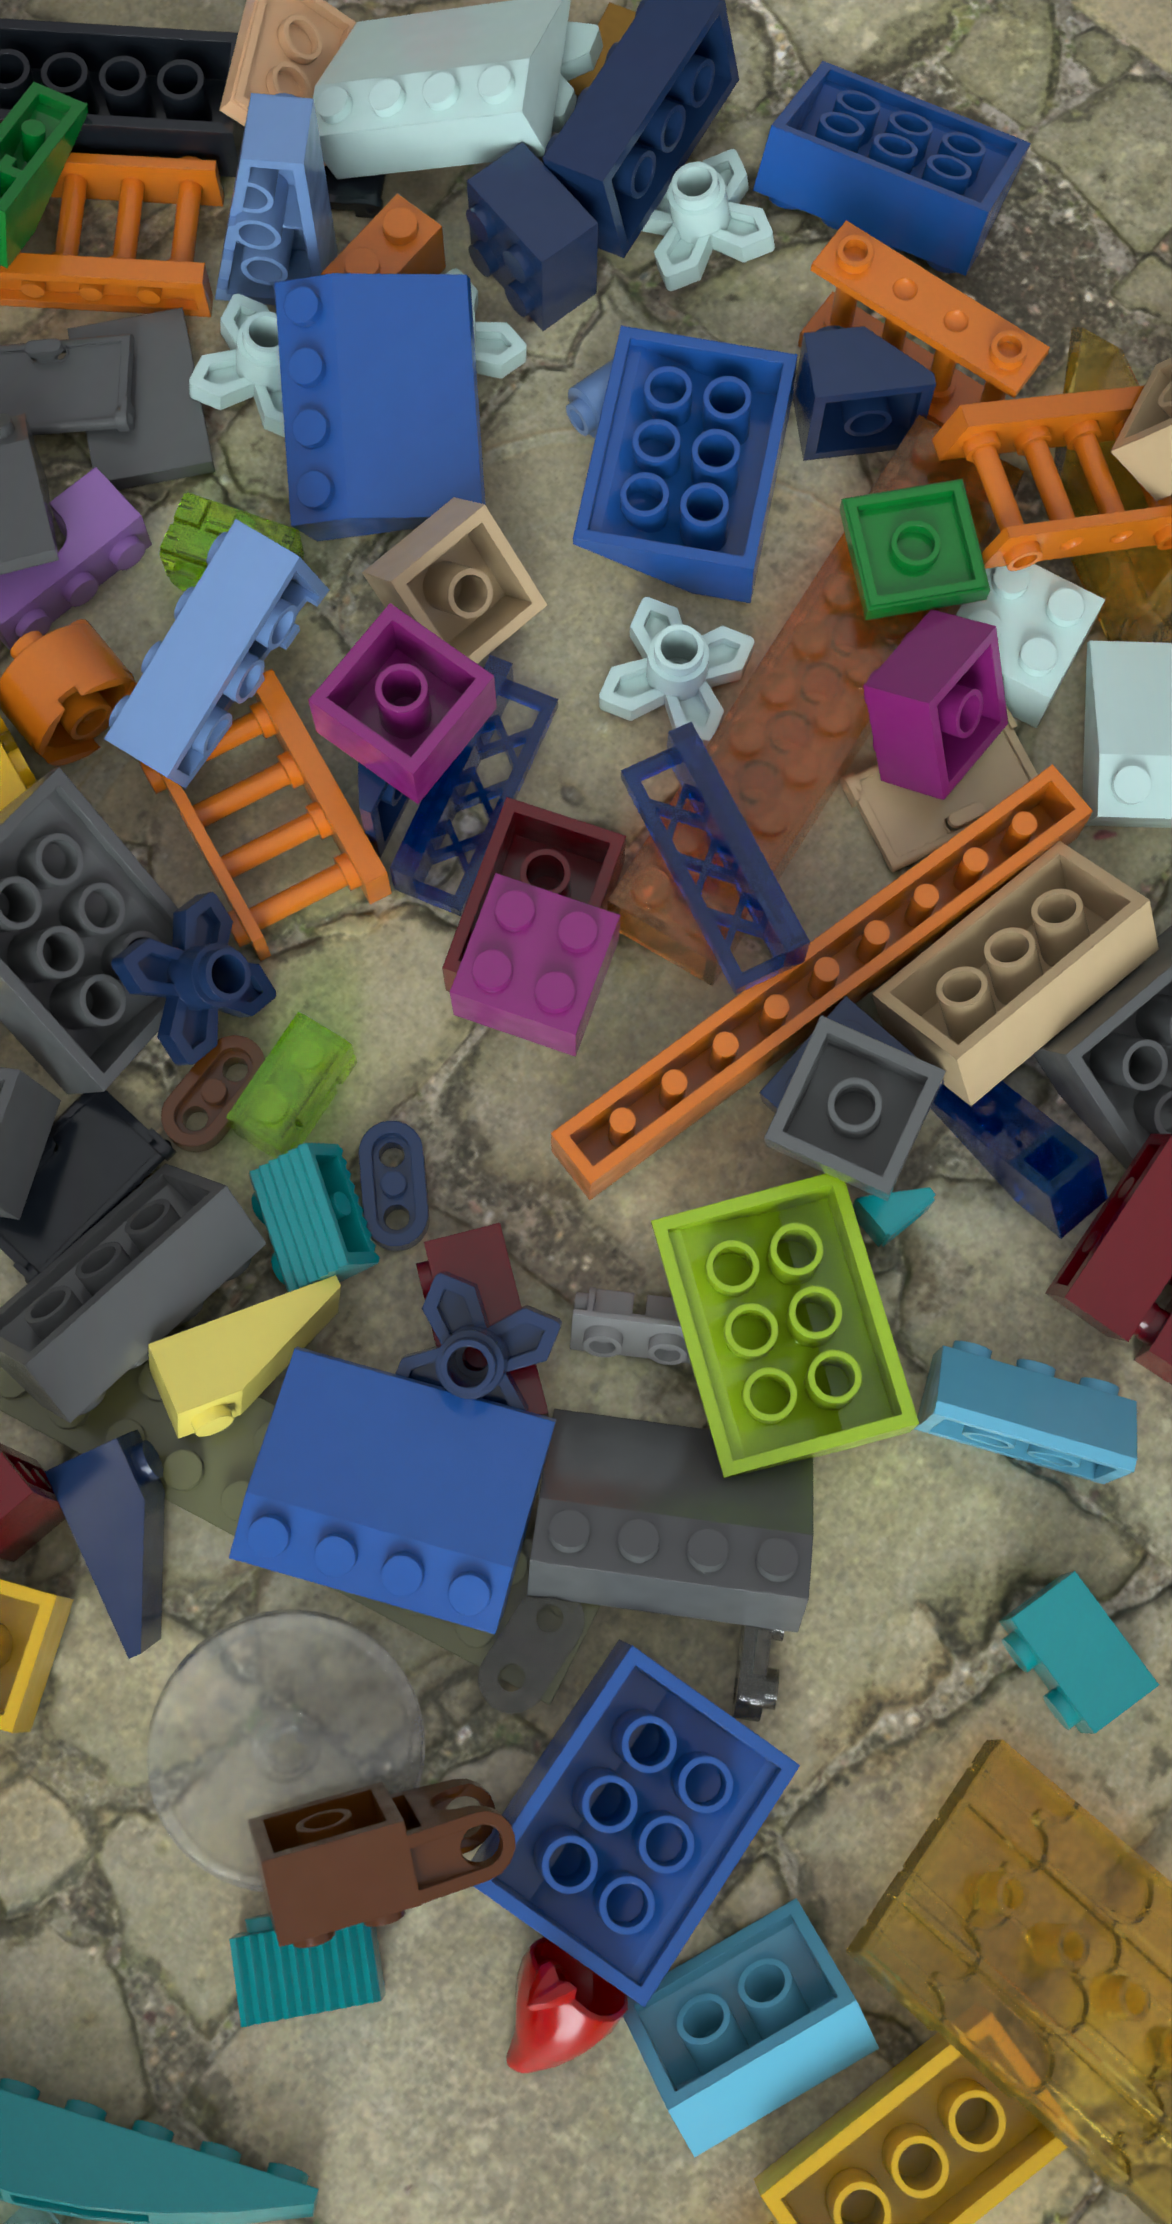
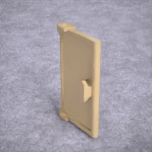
(914, 824)

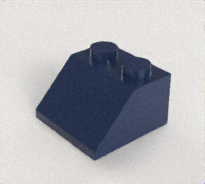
(856, 393)

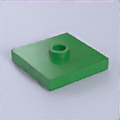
(914, 549)

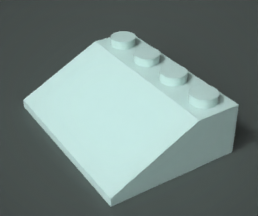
(442, 88)
(1128, 734)

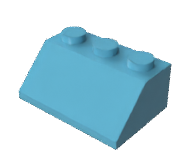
(1029, 1413)
(748, 2027)

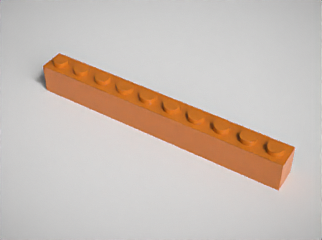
(841, 962)

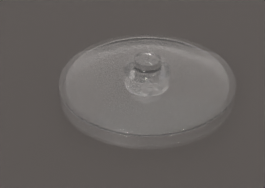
(274, 1720)

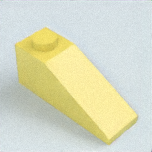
(227, 1363)

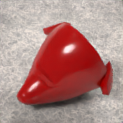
(559, 2009)

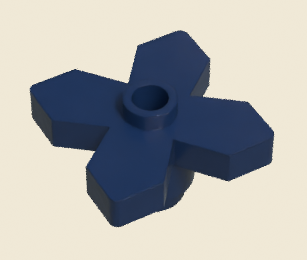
(196, 977)
(461, 1322)

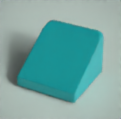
(887, 1219)

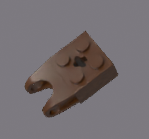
(372, 1856)

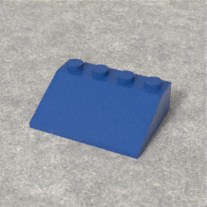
(890, 167)
(377, 400)
(687, 460)
(393, 1490)
(634, 1821)

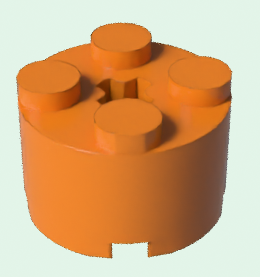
(63, 690)

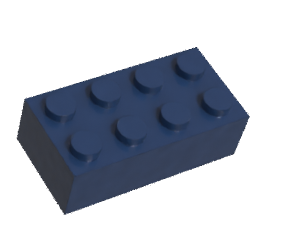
(644, 114)

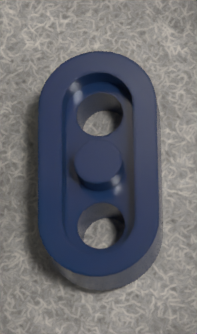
(394, 1187)

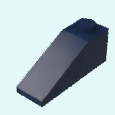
(117, 1519)

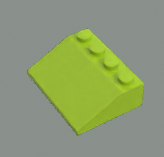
(784, 1325)

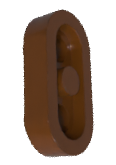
(210, 1092)

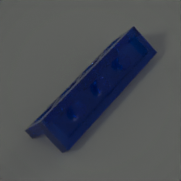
(447, 797)
(737, 850)

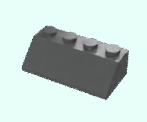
(124, 1289)

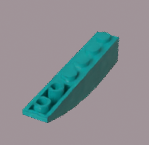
(104, 2172)

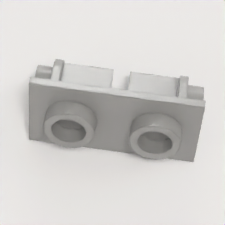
(607, 1327)

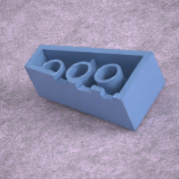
(279, 202)
(213, 652)

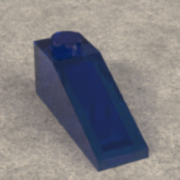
(1027, 1155)

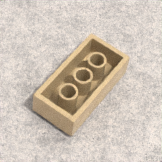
(1017, 970)

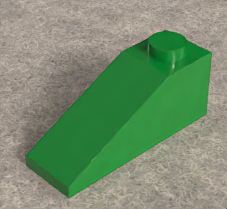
(33, 152)

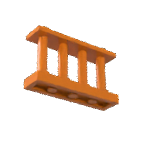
(121, 280)
(929, 310)
(1030, 429)
(326, 817)

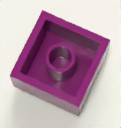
(403, 703)
(936, 703)
(535, 964)

